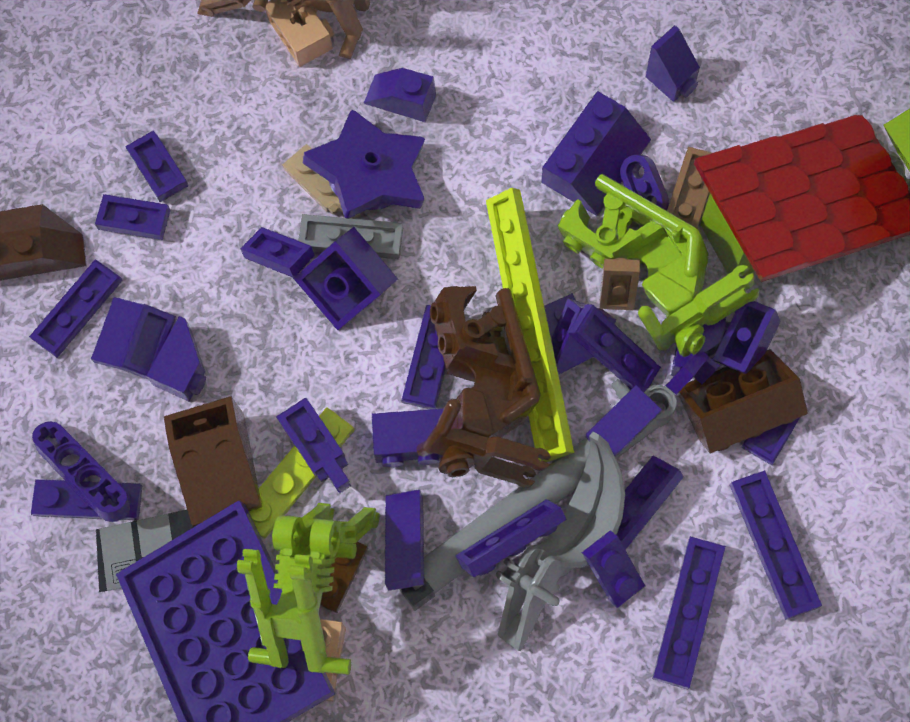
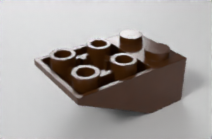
(212, 458)

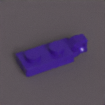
(315, 443)

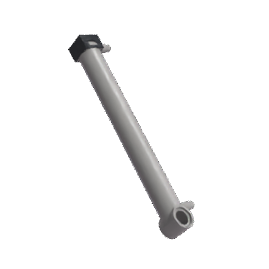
(550, 484)

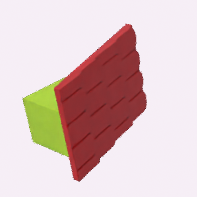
(802, 198)

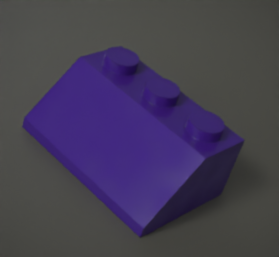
(593, 147)

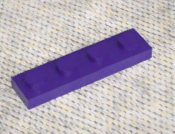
(775, 545)
(688, 613)

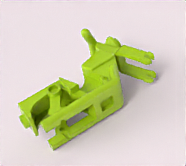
(674, 263)

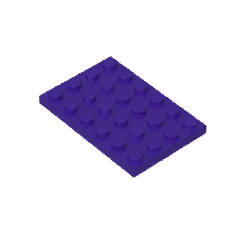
(202, 625)

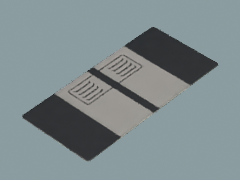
(130, 541)

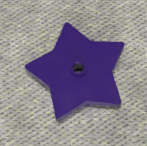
(369, 167)

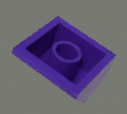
(345, 278)

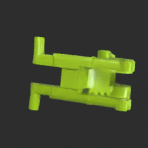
(305, 557)

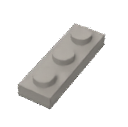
(324, 230)

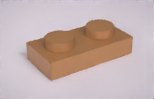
(619, 284)

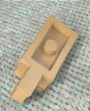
(313, 183)

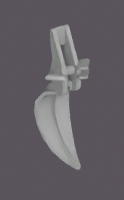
(590, 515)

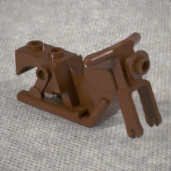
(498, 401)

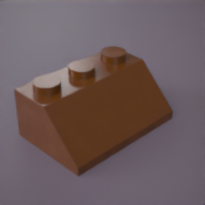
(743, 405)

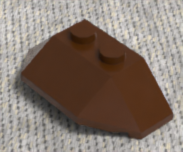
(37, 243)

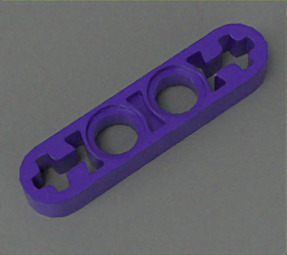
(84, 468)

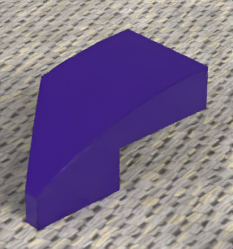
(699, 367)

